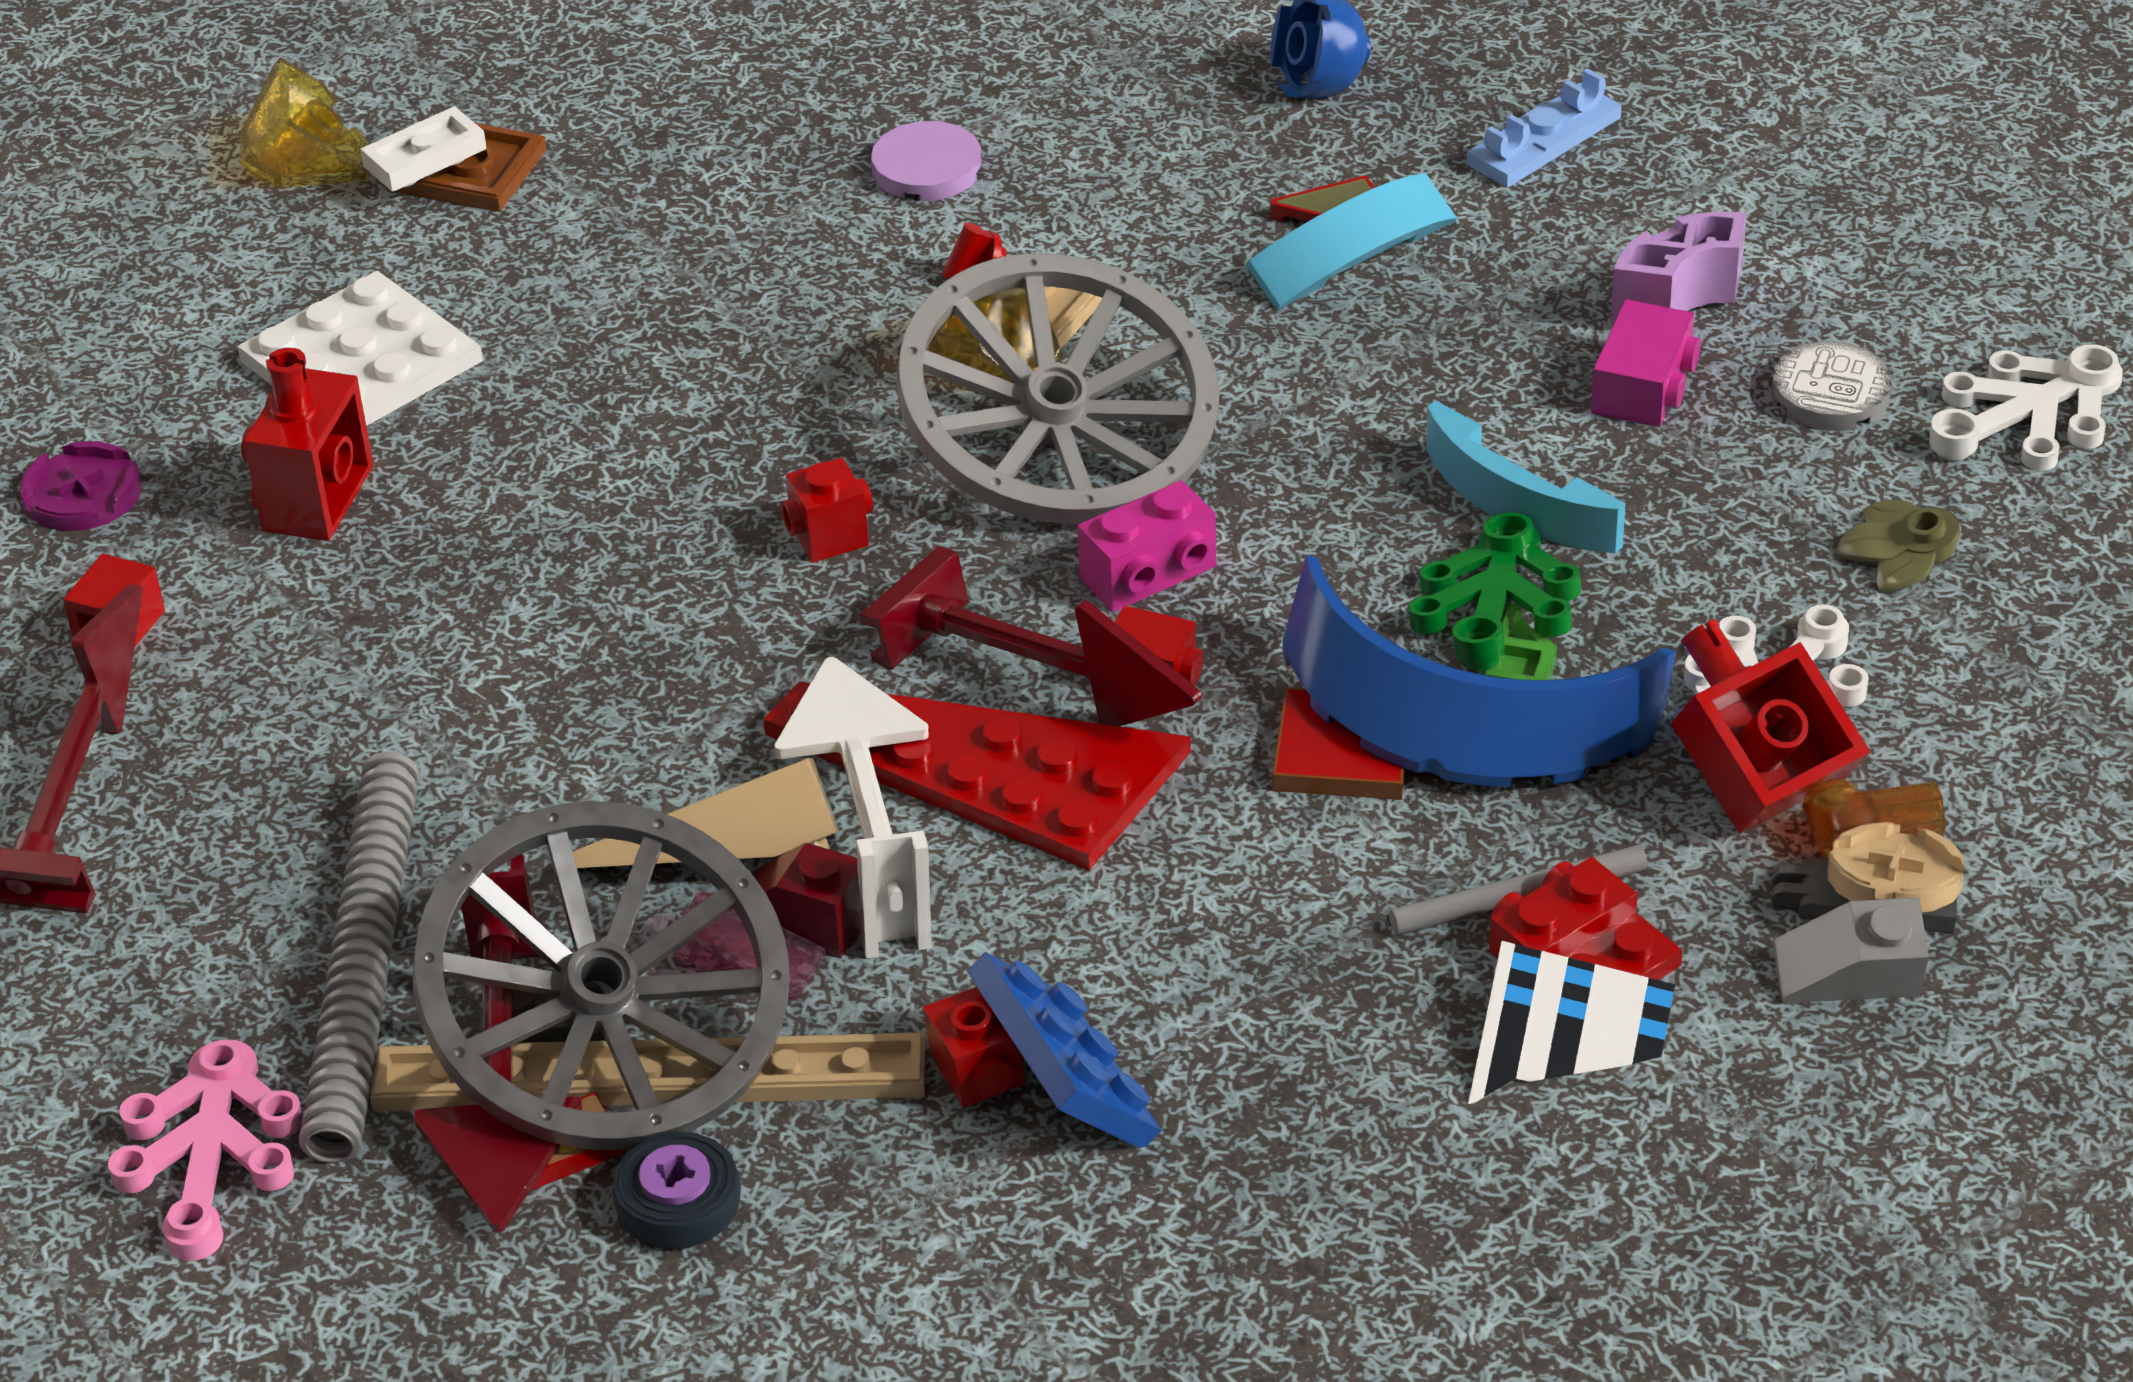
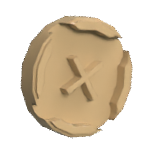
(1886, 864)

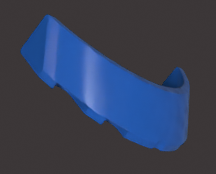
(1463, 721)

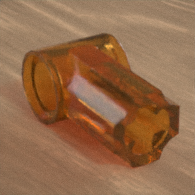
(1839, 806)

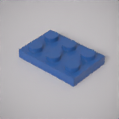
(1064, 1050)

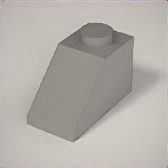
(1854, 953)

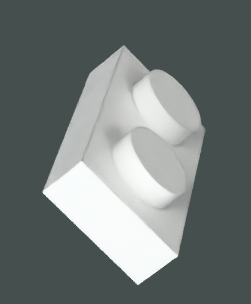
(423, 149)

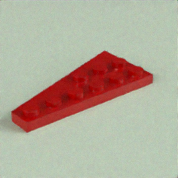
(1022, 774)

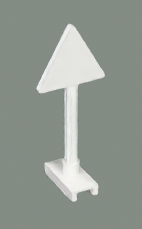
(848, 717)

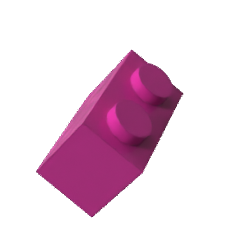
(1645, 363)

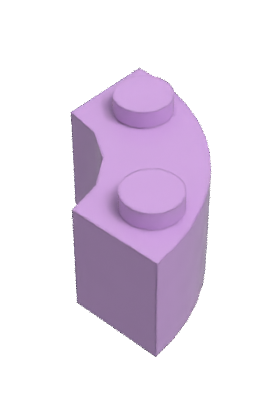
(1683, 265)

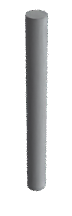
(1485, 897)

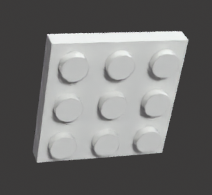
(375, 334)

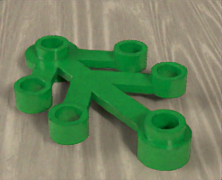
(1504, 543)

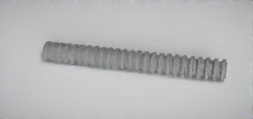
(359, 960)

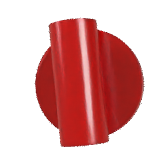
(973, 248)

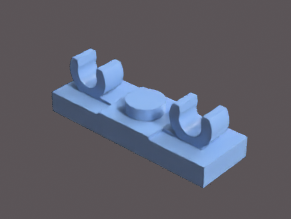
(1545, 131)

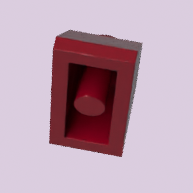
(815, 895)

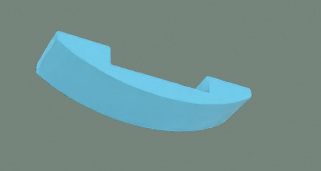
(1348, 236)
(1568, 516)

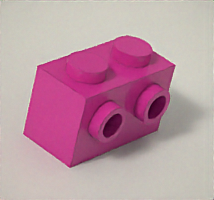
(1147, 545)

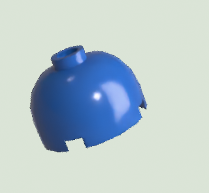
(1319, 38)

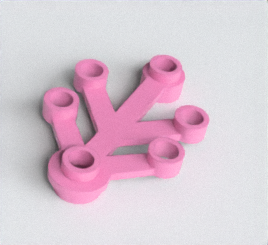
(216, 1076)

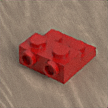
(1585, 917)

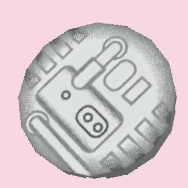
(1831, 385)

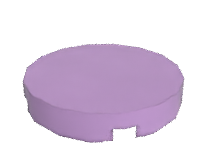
(926, 160)

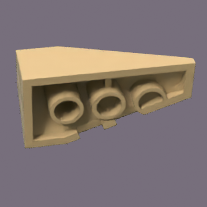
(748, 820)

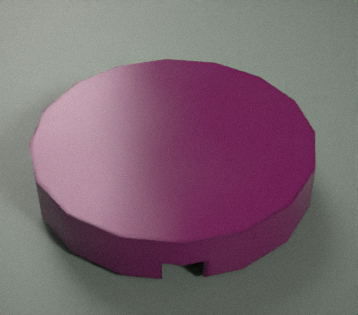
(81, 487)

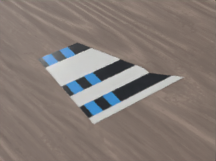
(1566, 1019)

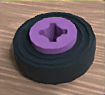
(676, 1190)

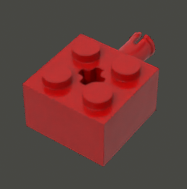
(306, 448)
(1763, 728)

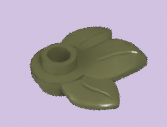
(1901, 541)

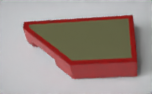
(1316, 201)

